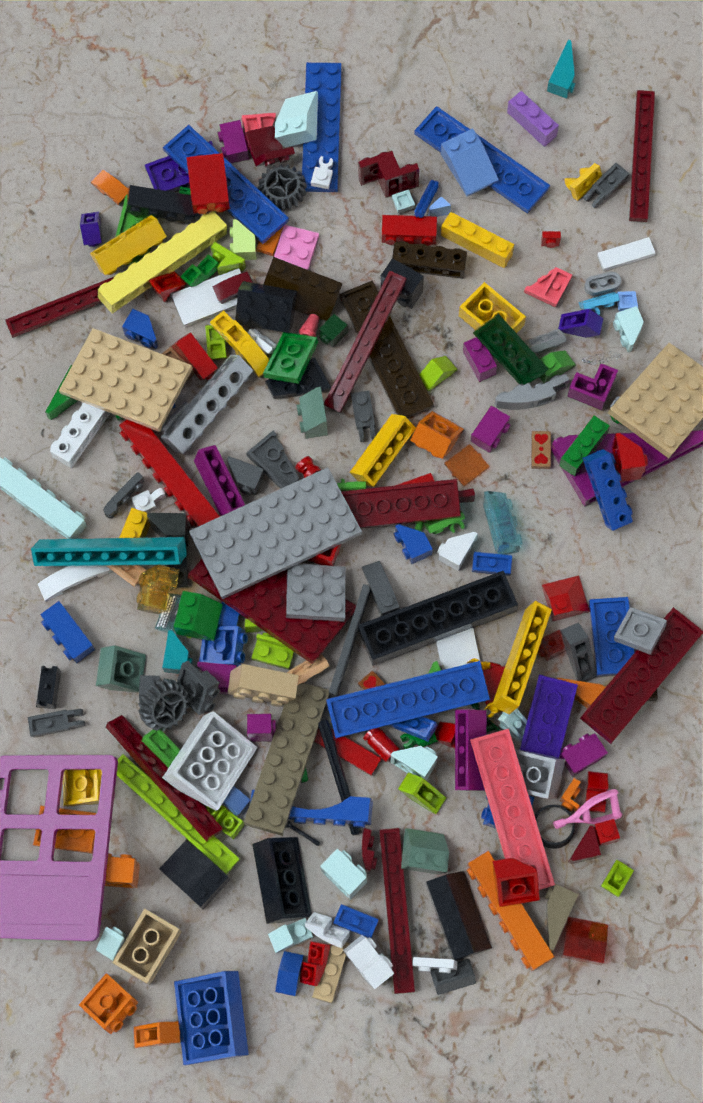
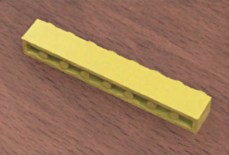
(163, 260)

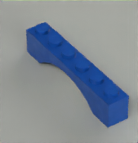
(350, 811)

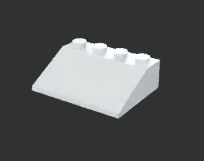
(210, 761)

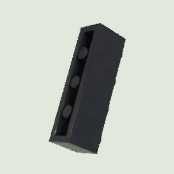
(160, 204)

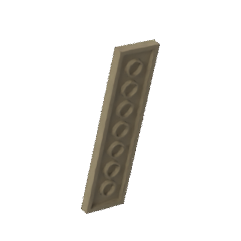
(287, 760)

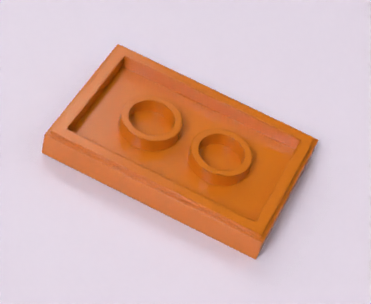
(70, 840)

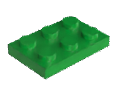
(290, 357)

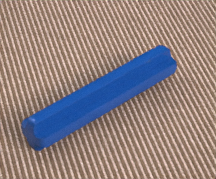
(426, 199)

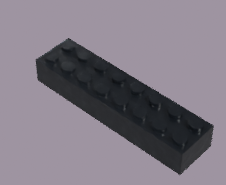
(437, 618)

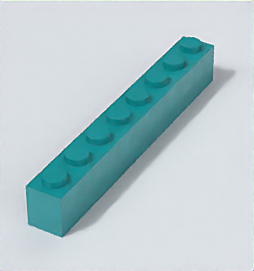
(109, 551)

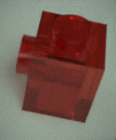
(551, 646)

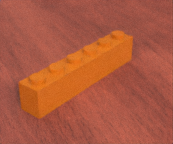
(513, 917)

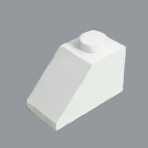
(456, 550)

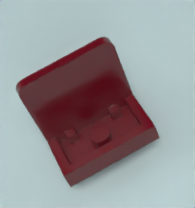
(265, 148)

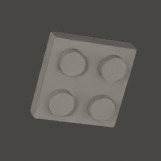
(640, 630)

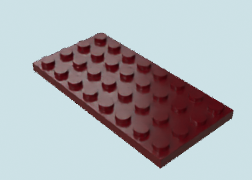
(266, 607)

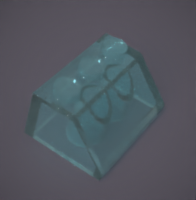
(501, 523)

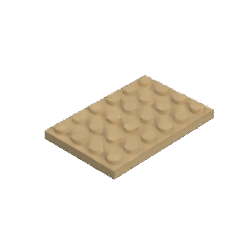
(126, 379)
(663, 401)

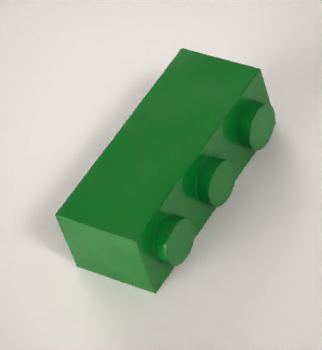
(584, 445)

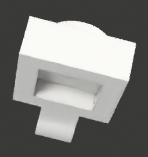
(146, 501)

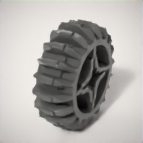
(289, 180)
(163, 705)

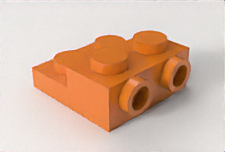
(109, 1004)

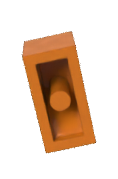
(156, 1034)

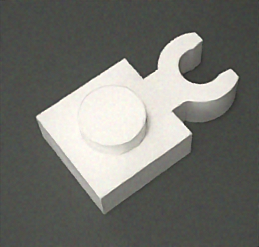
(323, 175)
(263, 342)

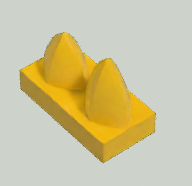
(582, 184)

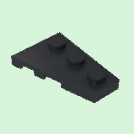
(311, 379)

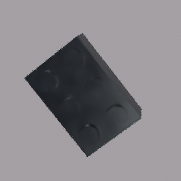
(265, 306)

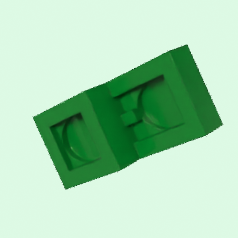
(197, 275)

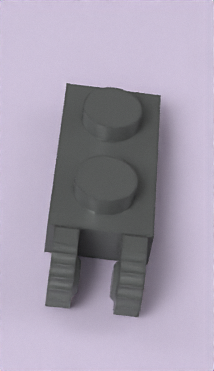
(607, 184)
(363, 413)
(123, 495)
(54, 722)

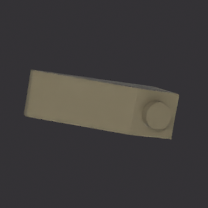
(557, 911)

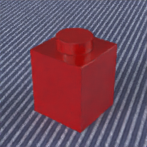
(606, 832)

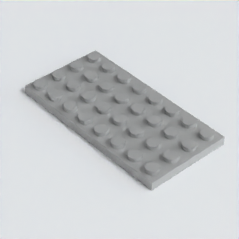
(275, 532)

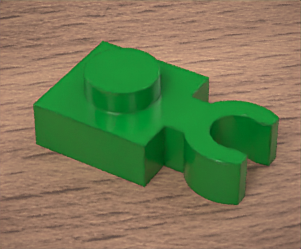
(414, 740)

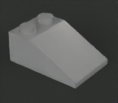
(541, 773)

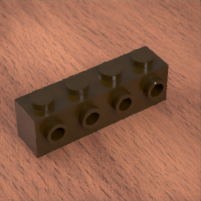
(430, 259)

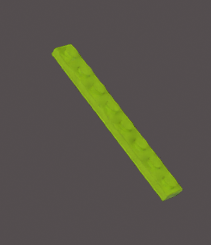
(152, 795)

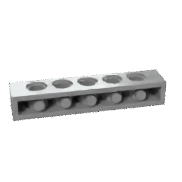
(198, 406)

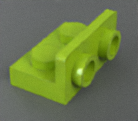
(272, 652)

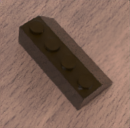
(314, 291)

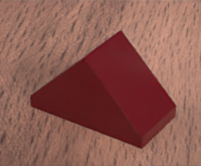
(587, 848)

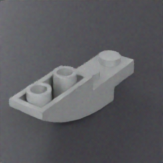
(525, 397)

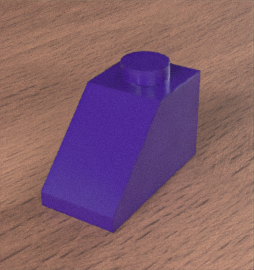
(91, 229)
(581, 323)

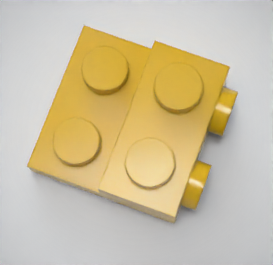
(81, 787)

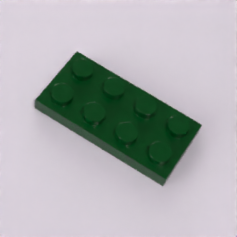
(510, 350)

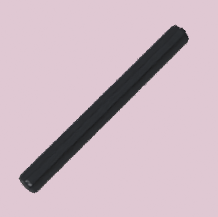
(336, 766)

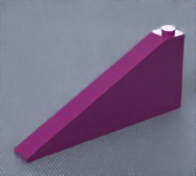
(656, 460)

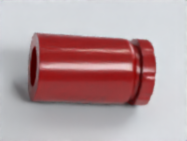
(381, 743)

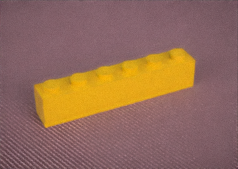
(522, 657)

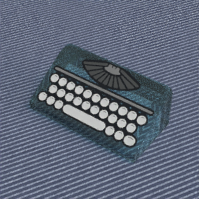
(167, 619)

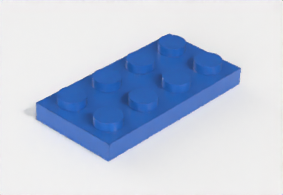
(606, 619)

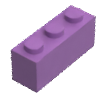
(532, 118)

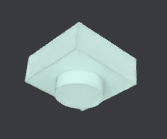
(403, 201)

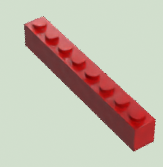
(168, 472)

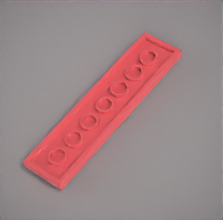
(511, 803)

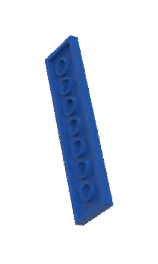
(326, 80)
(514, 182)
(245, 200)
(407, 699)

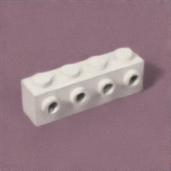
(78, 434)

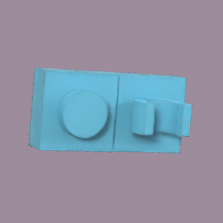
(606, 300)

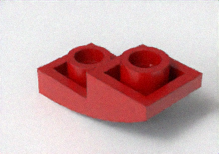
(317, 959)

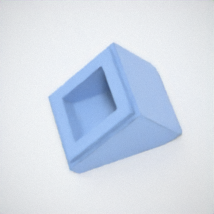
(439, 208)

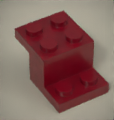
(387, 172)

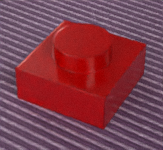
(550, 238)

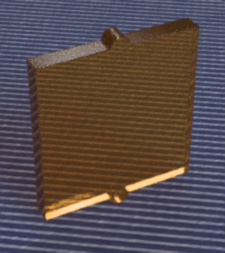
(466, 465)

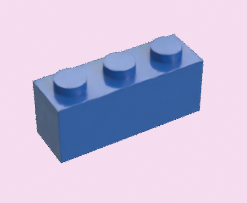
(66, 632)

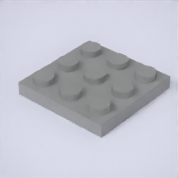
(316, 592)

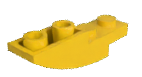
(240, 342)

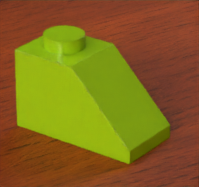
(422, 792)

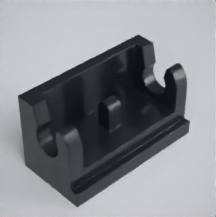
(48, 687)

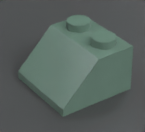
(313, 414)
(120, 669)
(425, 852)

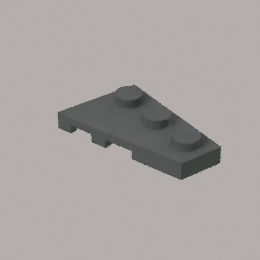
(271, 457)

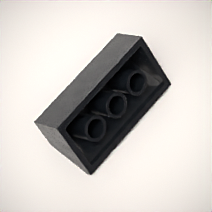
(281, 879)
(458, 915)

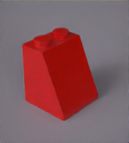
(208, 183)

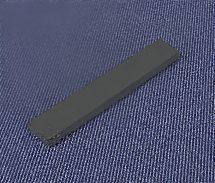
(349, 641)

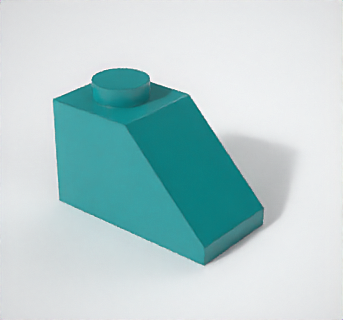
(175, 654)

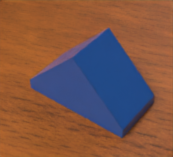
(289, 973)

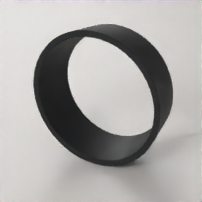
(547, 844)

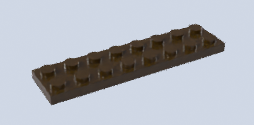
(388, 356)

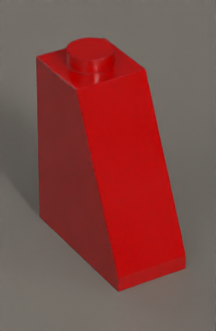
(195, 355)

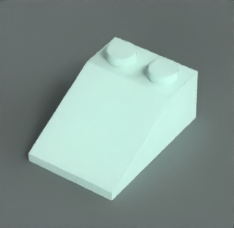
(297, 120)

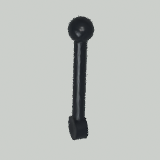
(314, 841)

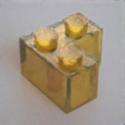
(154, 588)

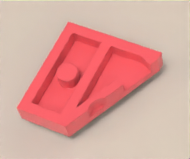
(257, 121)
(550, 286)

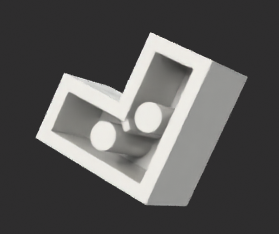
(369, 963)

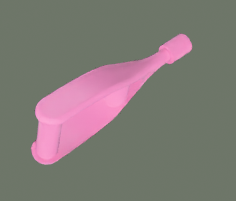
(584, 810)

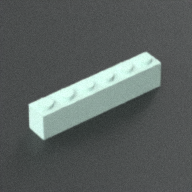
(39, 501)

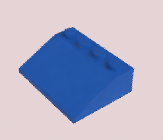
(211, 1017)

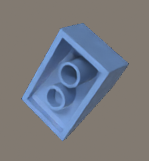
(469, 162)

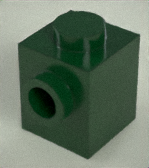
(333, 330)

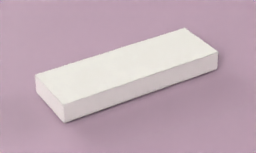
(626, 254)

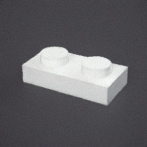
(427, 964)

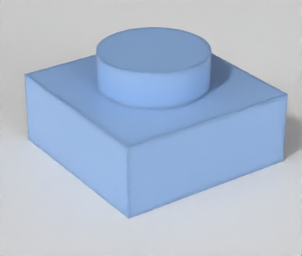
(627, 300)

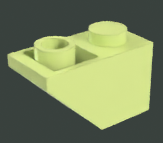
(243, 241)

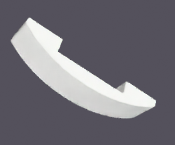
(69, 577)

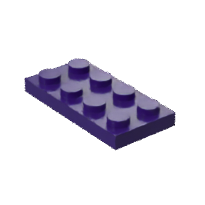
(167, 174)
(548, 716)

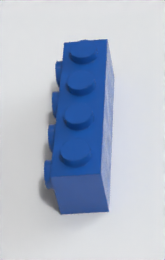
(607, 489)

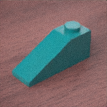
(562, 78)

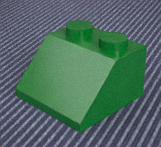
(197, 616)

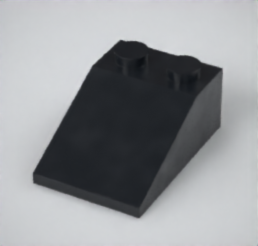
(194, 874)

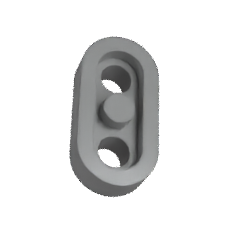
(601, 283)

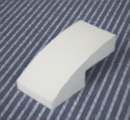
(323, 928)

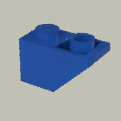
(139, 327)
(414, 543)

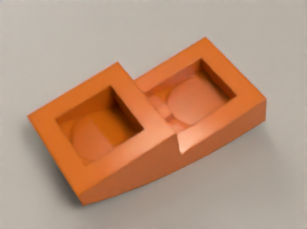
(110, 186)

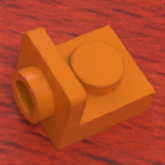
(571, 791)

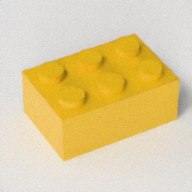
(486, 304)

